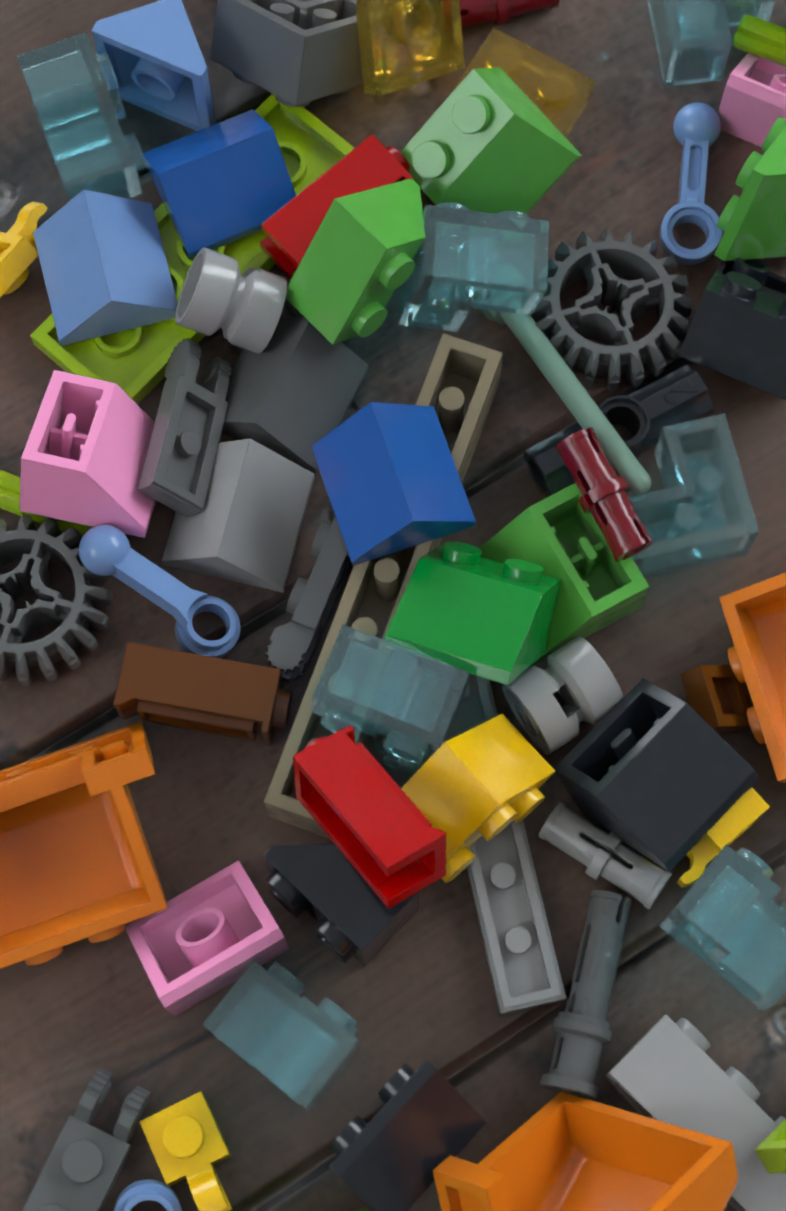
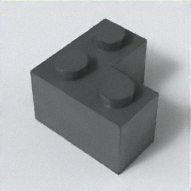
(290, 46)

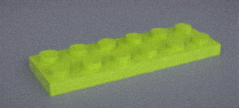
(140, 355)

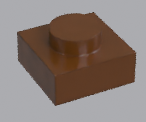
(717, 697)

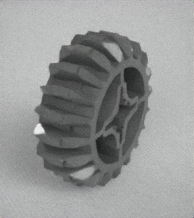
(648, 288)
(32, 574)

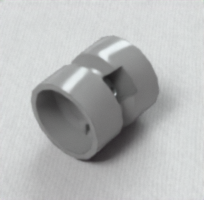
(241, 304)
(582, 683)

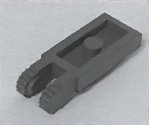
(186, 430)
(310, 604)
(85, 1157)

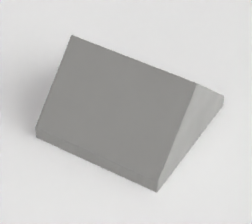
(247, 518)

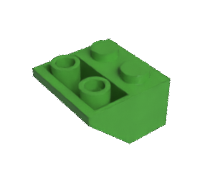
(757, 219)
(573, 549)

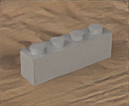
(679, 1084)

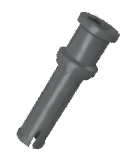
(583, 1025)

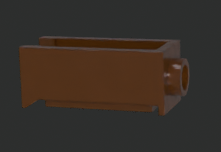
(202, 693)

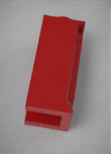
(296, 223)
(369, 817)

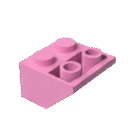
(87, 456)

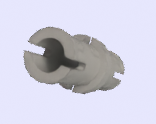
(604, 855)

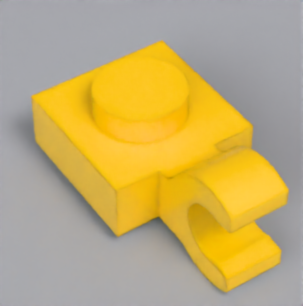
(19, 248)
(728, 828)
(187, 1146)

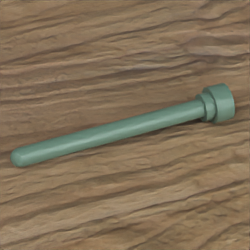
(574, 397)

